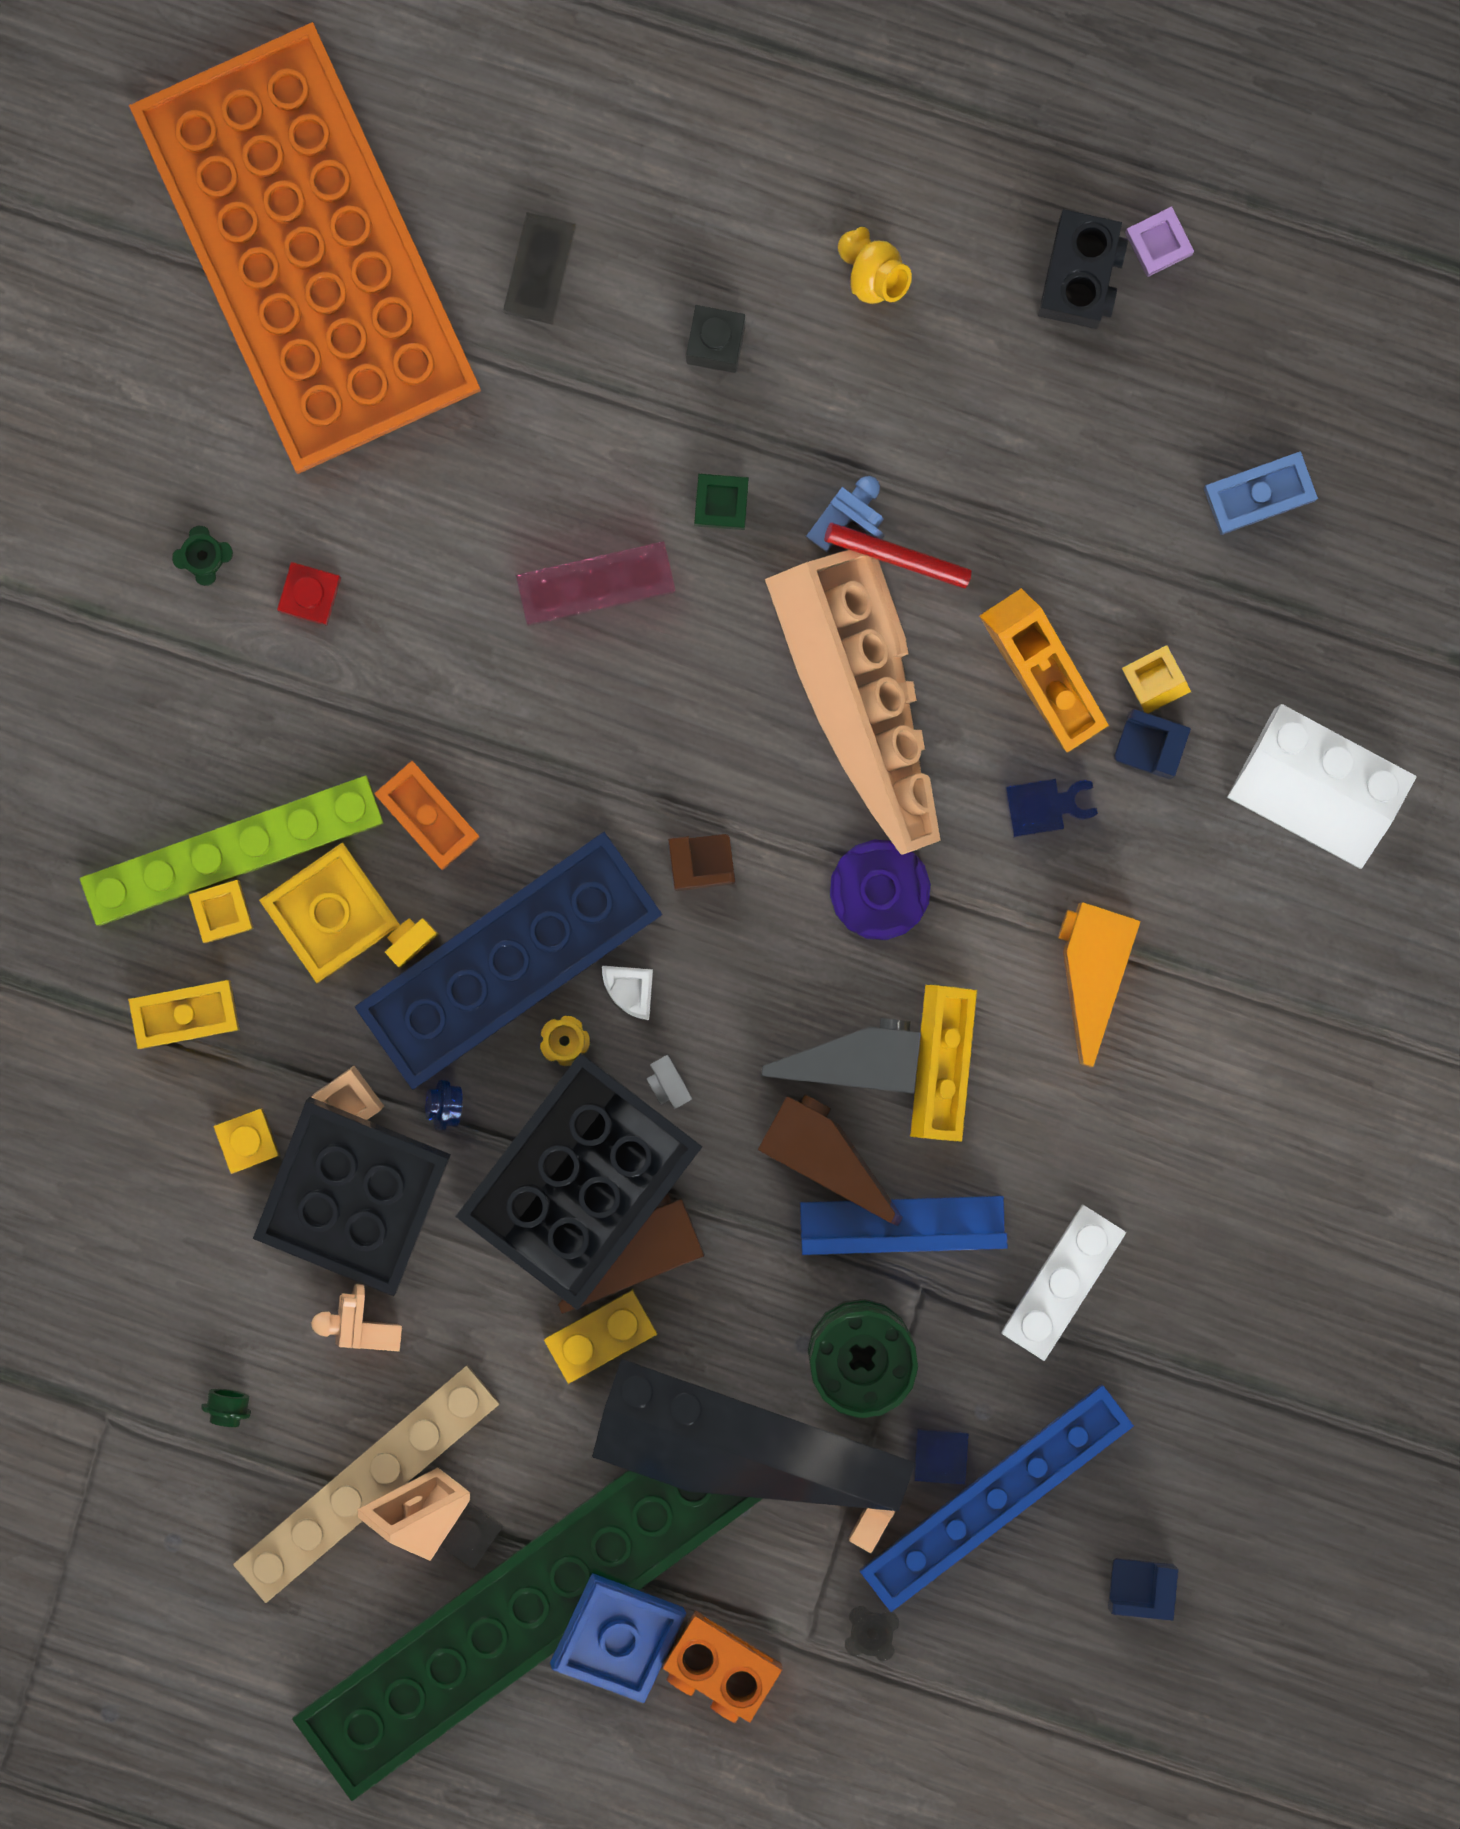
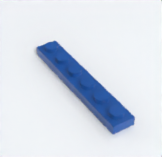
(996, 1498)

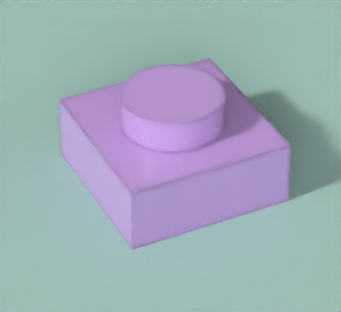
(1159, 241)

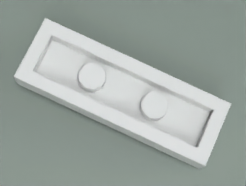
(1063, 1282)

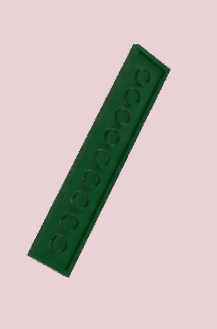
(503, 1625)

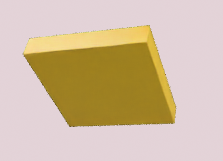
(330, 913)

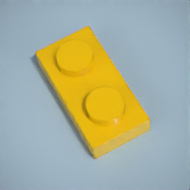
(184, 1014)
(600, 1336)

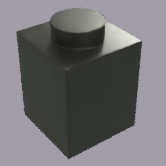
(715, 338)

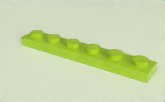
(231, 851)

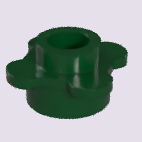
(199, 541)

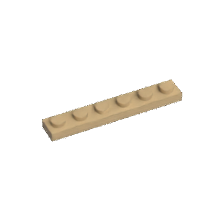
(375, 1473)

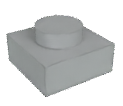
(667, 1083)

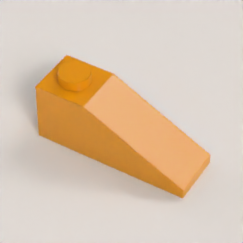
(1044, 669)
(1094, 966)

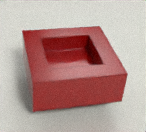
(309, 593)

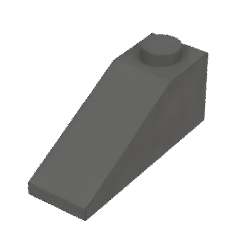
(865, 1059)

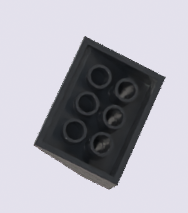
(579, 1181)

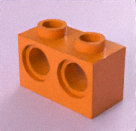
(729, 1656)

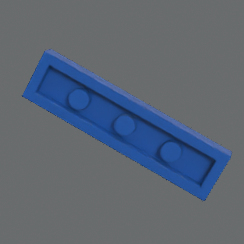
(925, 1226)

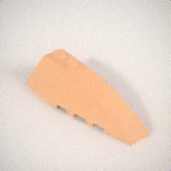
(852, 669)

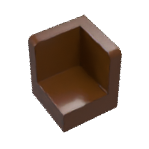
(701, 862)

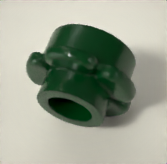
(226, 1407)

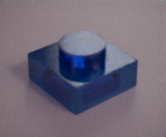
(941, 1456)

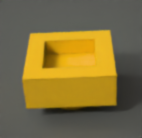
(1156, 679)
(221, 911)
(409, 940)
(246, 1140)

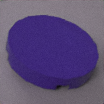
(879, 890)

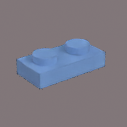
(1260, 493)

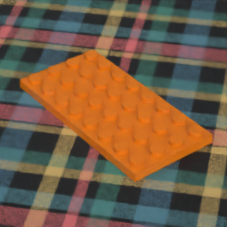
(304, 248)

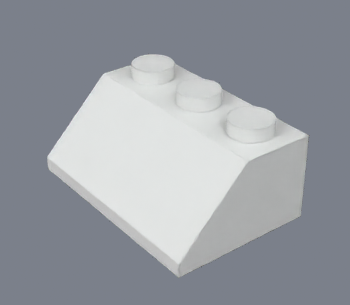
(1321, 786)

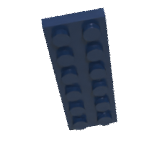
(508, 960)

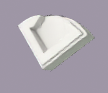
(629, 989)

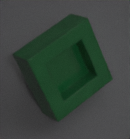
(721, 501)

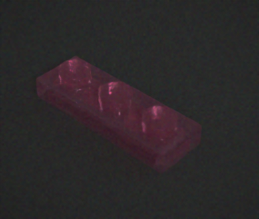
(595, 583)

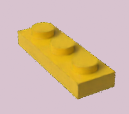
(943, 1063)

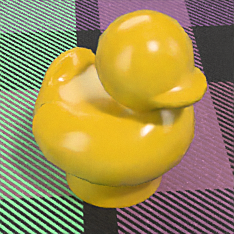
(876, 267)

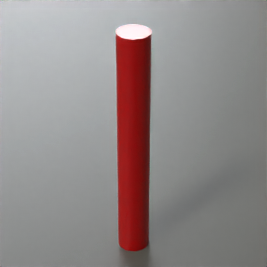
(897, 555)

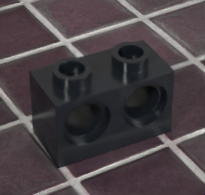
(1071, 267)

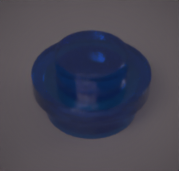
(444, 1105)

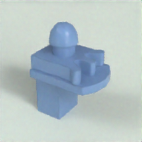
(847, 508)

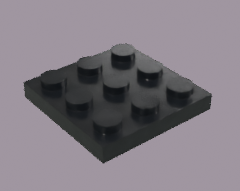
(351, 1196)

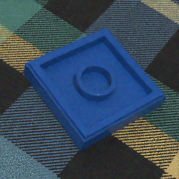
(618, 1638)

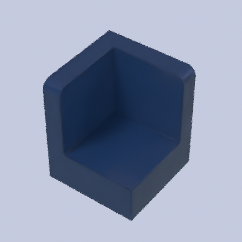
(1151, 744)
(1143, 1589)

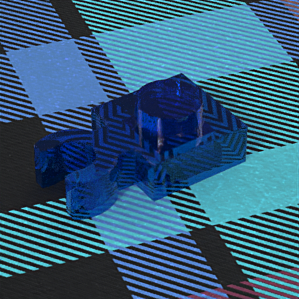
(1039, 806)

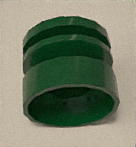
(860, 1387)

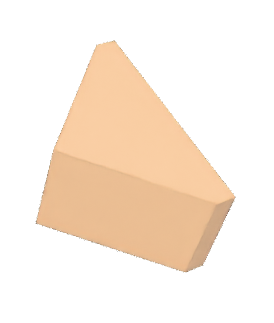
(418, 1513)

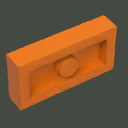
(427, 815)

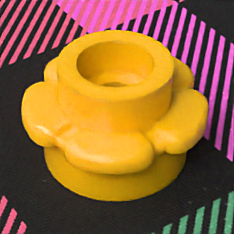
(554, 1030)

